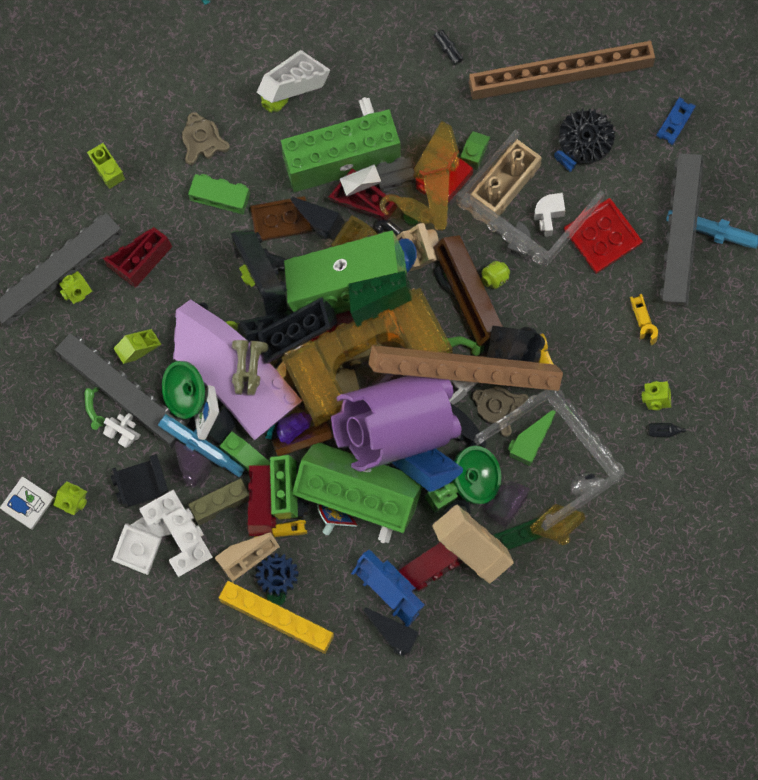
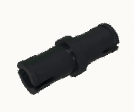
(448, 47)

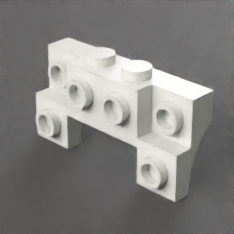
(183, 530)

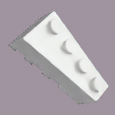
(293, 77)

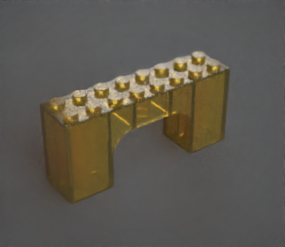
(316, 362)

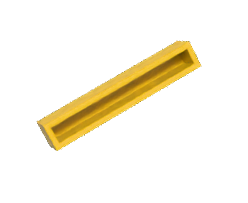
(276, 617)

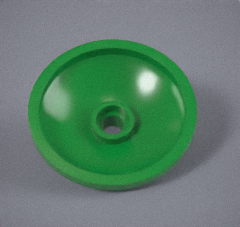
(183, 389)
(483, 473)

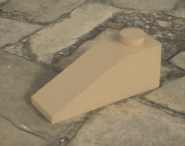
(246, 554)

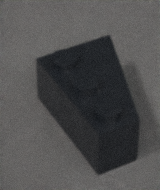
(508, 343)

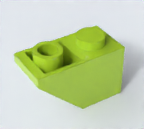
(106, 165)
(136, 345)

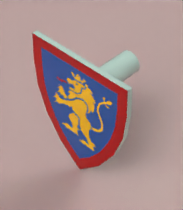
(334, 517)

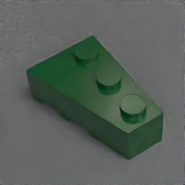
(377, 295)

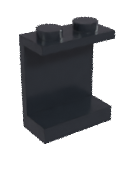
(140, 482)

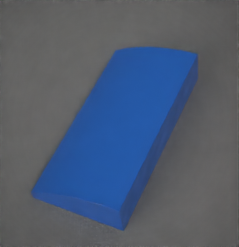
(430, 469)

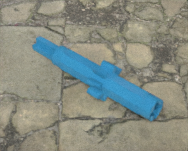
(722, 231)
(201, 446)

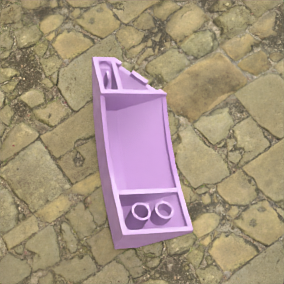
(207, 345)

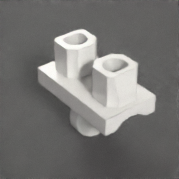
(128, 434)

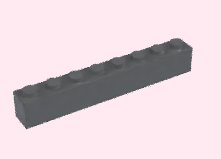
(683, 230)
(62, 262)
(116, 385)

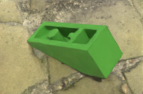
(530, 440)
(242, 452)

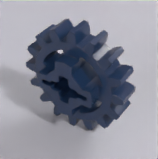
(277, 565)

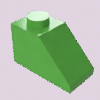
(475, 149)

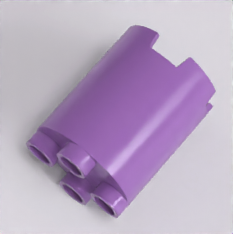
(395, 420)

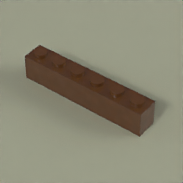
(467, 287)

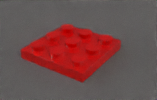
(605, 236)

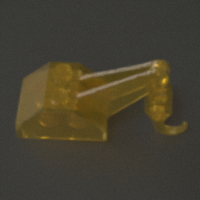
(434, 170)

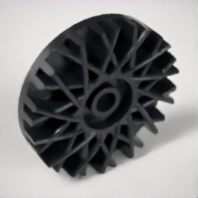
(586, 124)

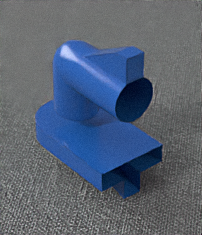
(566, 161)

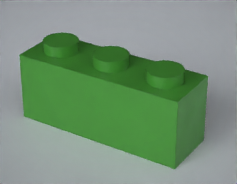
(219, 193)
(282, 483)

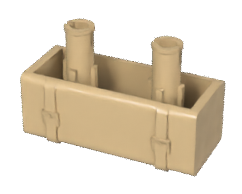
(507, 177)
(472, 544)

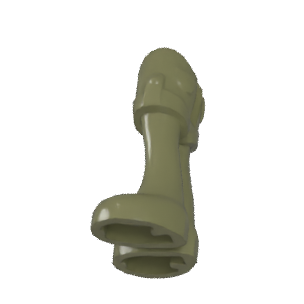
(251, 376)

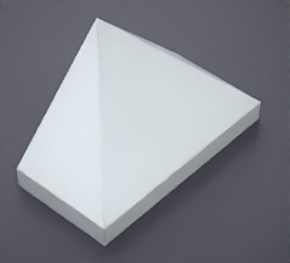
(360, 180)

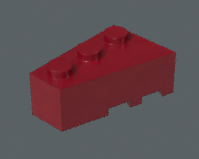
(364, 201)
(430, 566)

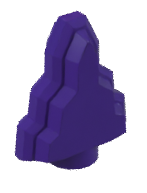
(292, 426)

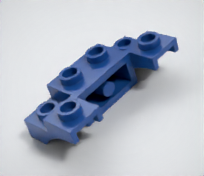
(389, 586)

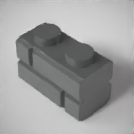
(395, 174)

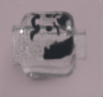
(582, 483)

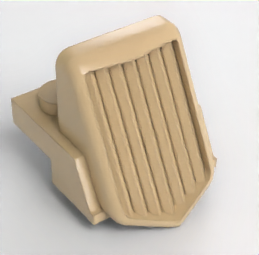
(424, 242)

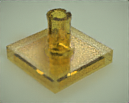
(562, 529)

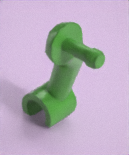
(476, 349)
(97, 421)

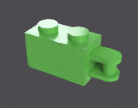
(441, 497)

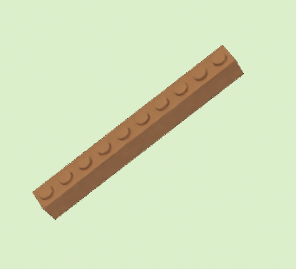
(561, 70)
(465, 368)

